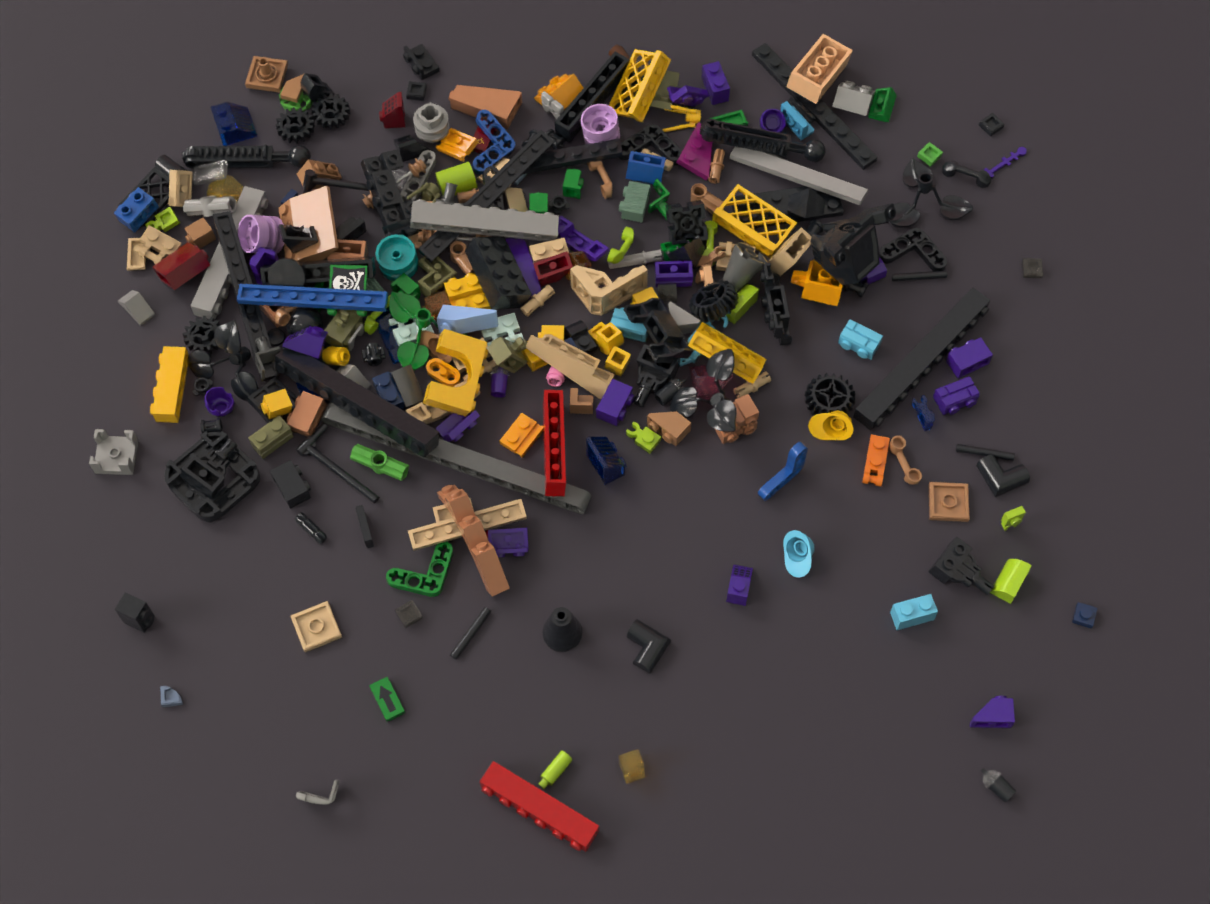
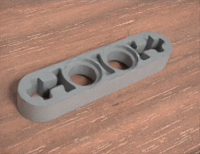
(422, 179)

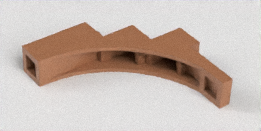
(472, 530)

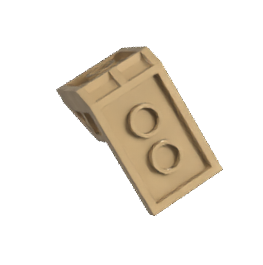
(598, 301)

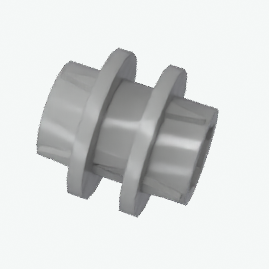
(431, 123)

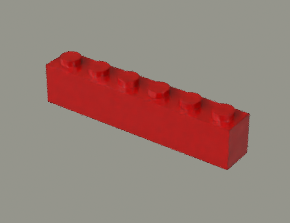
(554, 443)
(539, 806)

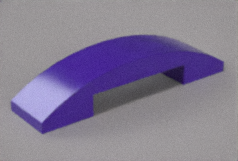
(578, 242)
(523, 258)

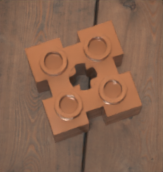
(745, 419)

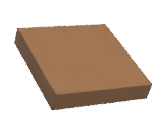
(948, 501)

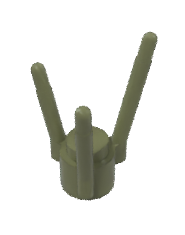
(429, 192)

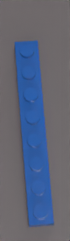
(312, 297)

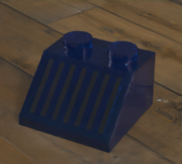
(233, 123)
(605, 459)

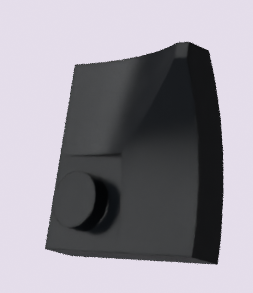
(272, 386)

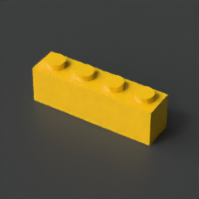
(170, 384)

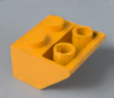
(562, 89)

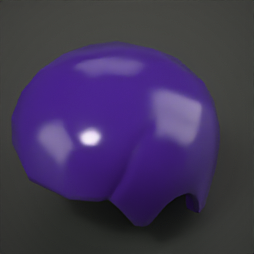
(773, 120)
(219, 402)

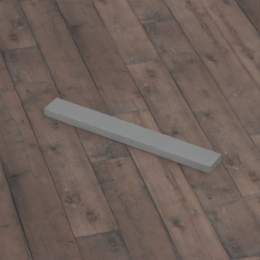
(800, 174)

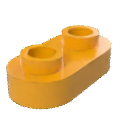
(444, 373)

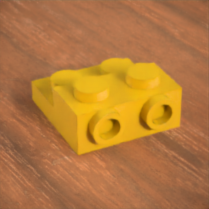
(466, 292)

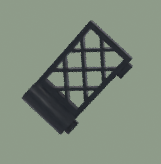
(162, 169)

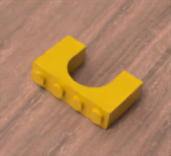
(471, 353)

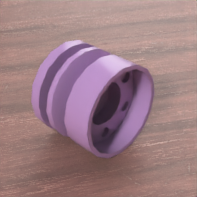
(599, 124)
(258, 232)

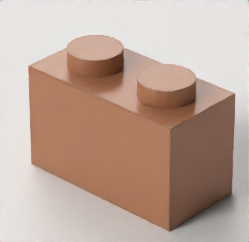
(306, 414)

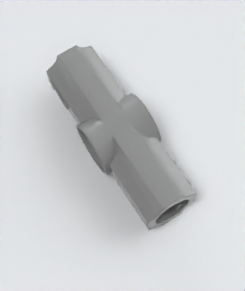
(209, 205)

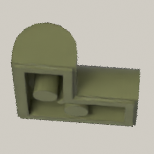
(437, 275)

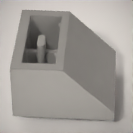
(853, 97)

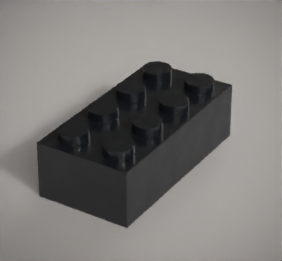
(498, 272)

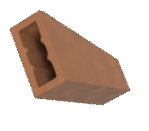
(501, 103)

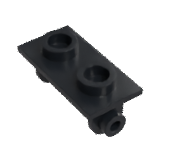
(400, 228)

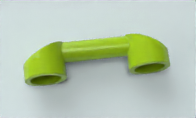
(712, 228)
(615, 255)
(370, 323)

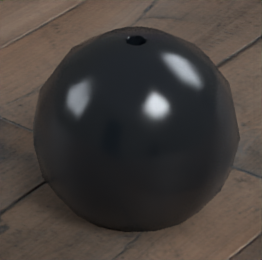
(302, 318)

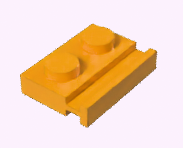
(457, 144)
(521, 435)

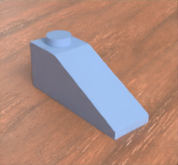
(466, 319)

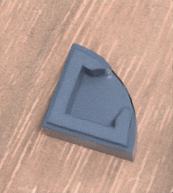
(170, 697)

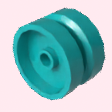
(396, 256)

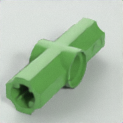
(369, 458)

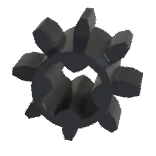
(373, 354)

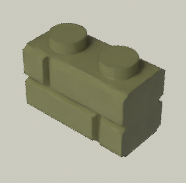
(271, 437)

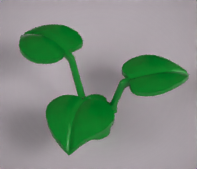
(402, 309)

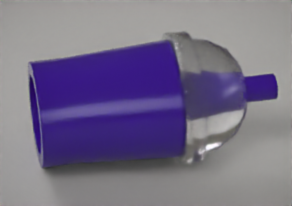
(499, 380)

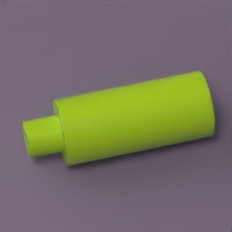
(555, 769)

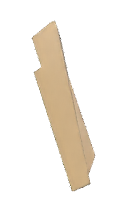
(572, 363)

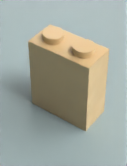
(790, 251)

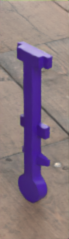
(1020, 152)

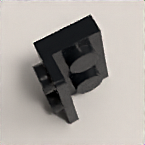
(420, 61)

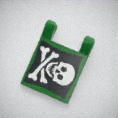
(348, 277)

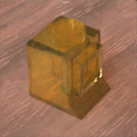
(632, 766)

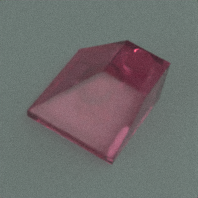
(704, 383)

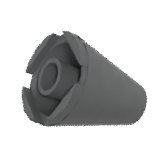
(743, 265)

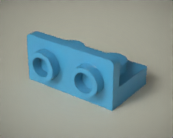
(796, 121)

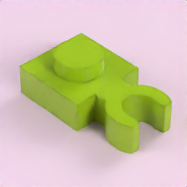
(165, 220)
(645, 438)
(1012, 517)

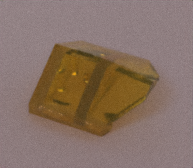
(225, 187)

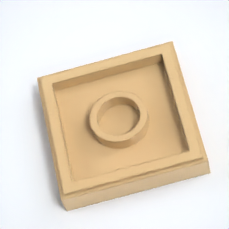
(316, 626)

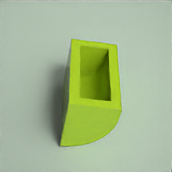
(460, 175)
(747, 297)
(1010, 579)

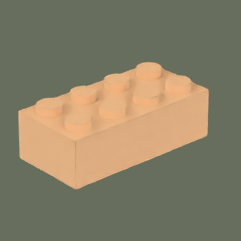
(819, 68)

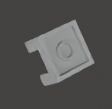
(114, 453)

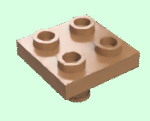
(266, 74)

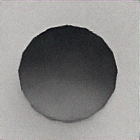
(287, 273)

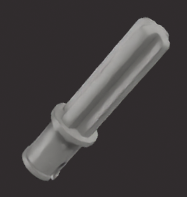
(639, 258)

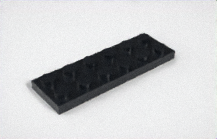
(780, 200)

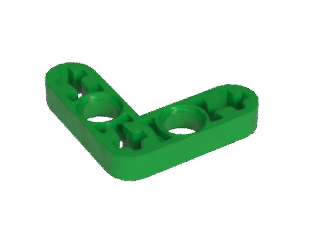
(430, 578)

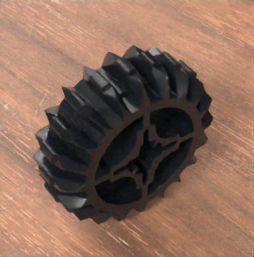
(713, 301)
(817, 395)

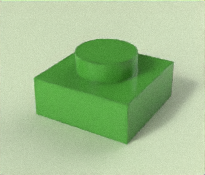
(930, 154)

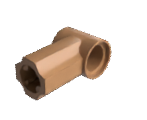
(710, 201)
(460, 258)

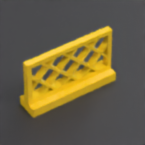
(646, 88)
(748, 234)
(711, 341)

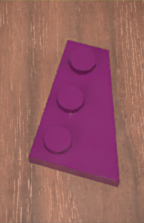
(696, 154)

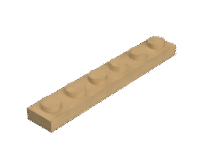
(448, 530)

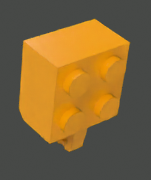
(818, 284)

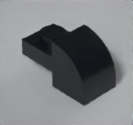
(314, 87)
(579, 333)

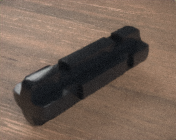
(794, 101)
(311, 528)

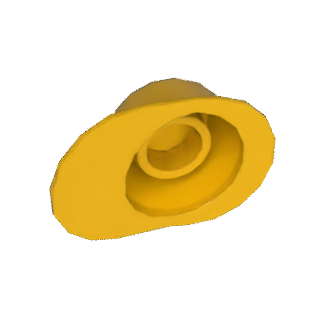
(825, 428)

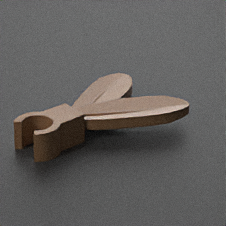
(712, 257)

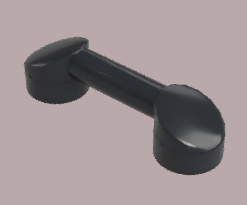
(951, 167)

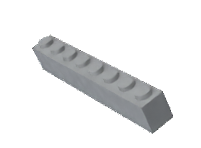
(484, 221)
(216, 281)

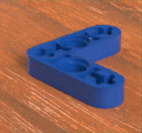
(497, 145)
(794, 465)

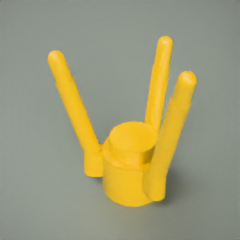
(692, 116)

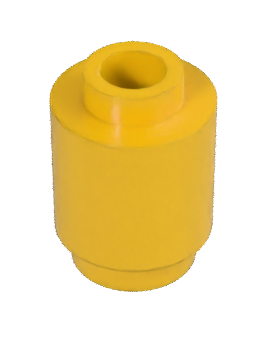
(336, 356)

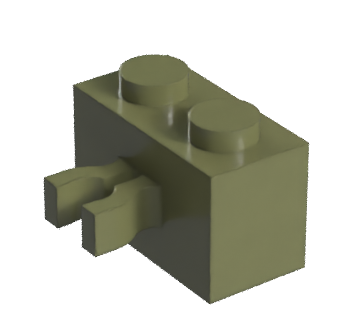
(342, 327)
(508, 354)

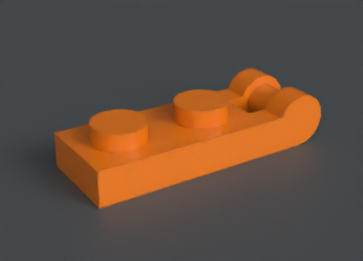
(876, 460)

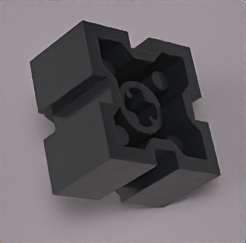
(686, 222)

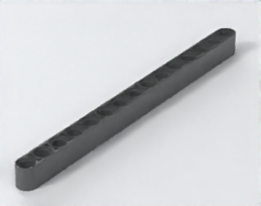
(468, 462)

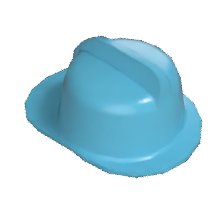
(798, 553)

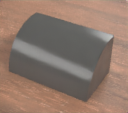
(408, 385)

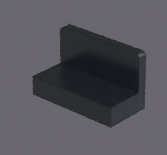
(351, 229)

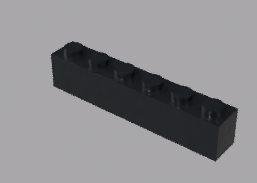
(593, 93)
(320, 270)

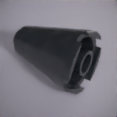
(562, 630)

